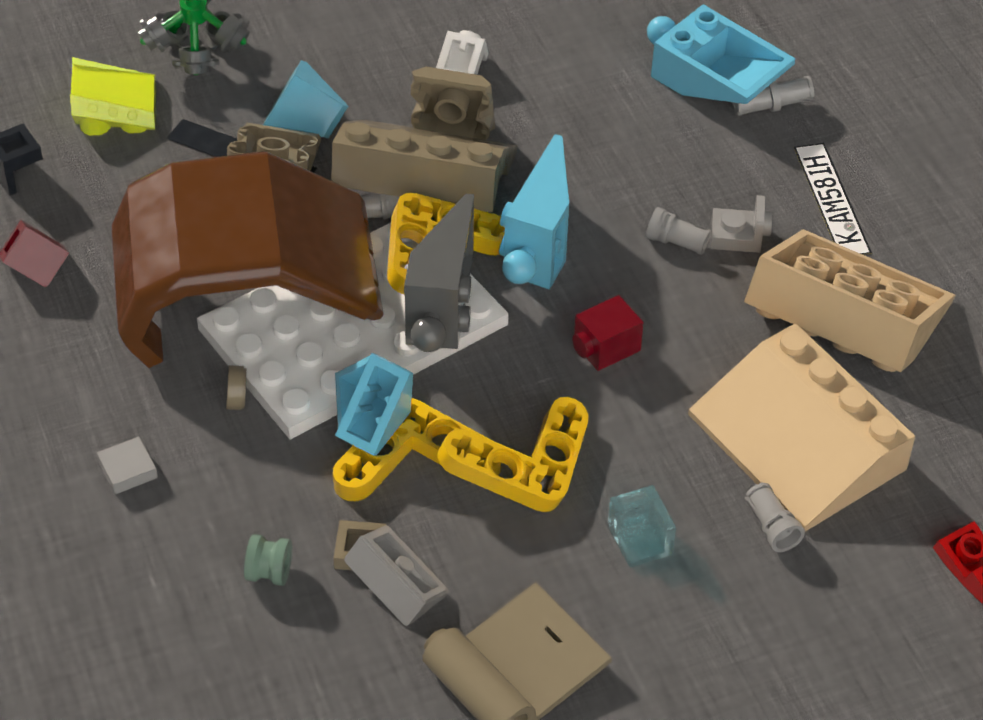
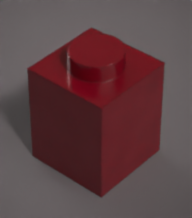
(607, 333)

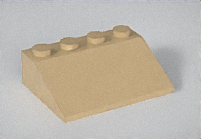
(847, 299)
(803, 427)

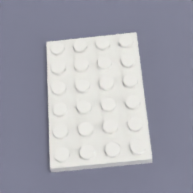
(300, 344)

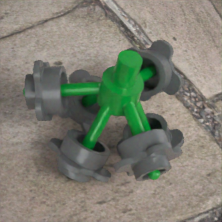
(174, 27)

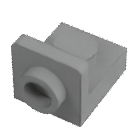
(740, 228)

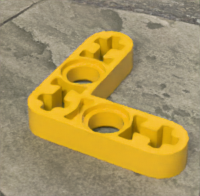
(420, 224)
(404, 439)
(526, 470)

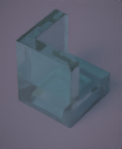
(641, 526)

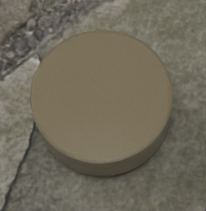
(236, 387)

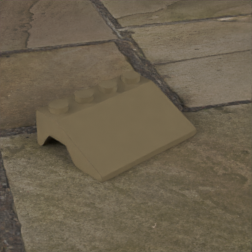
(419, 161)

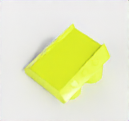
(111, 97)

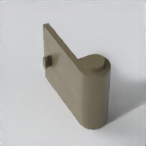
(512, 664)

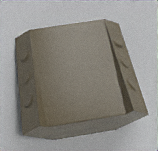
(452, 102)
(287, 144)

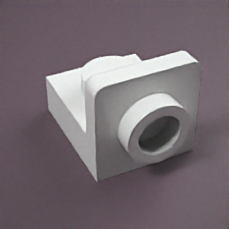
(462, 52)

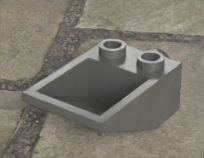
(441, 281)

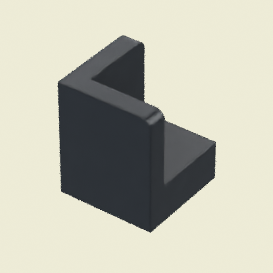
(17, 151)

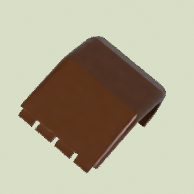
(235, 229)

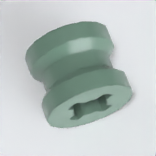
(268, 559)

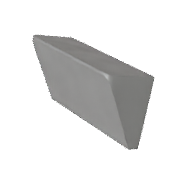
(395, 574)

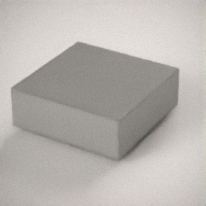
(127, 465)

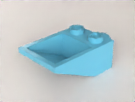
(713, 57)
(538, 222)

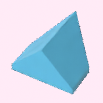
(307, 104)
(372, 402)

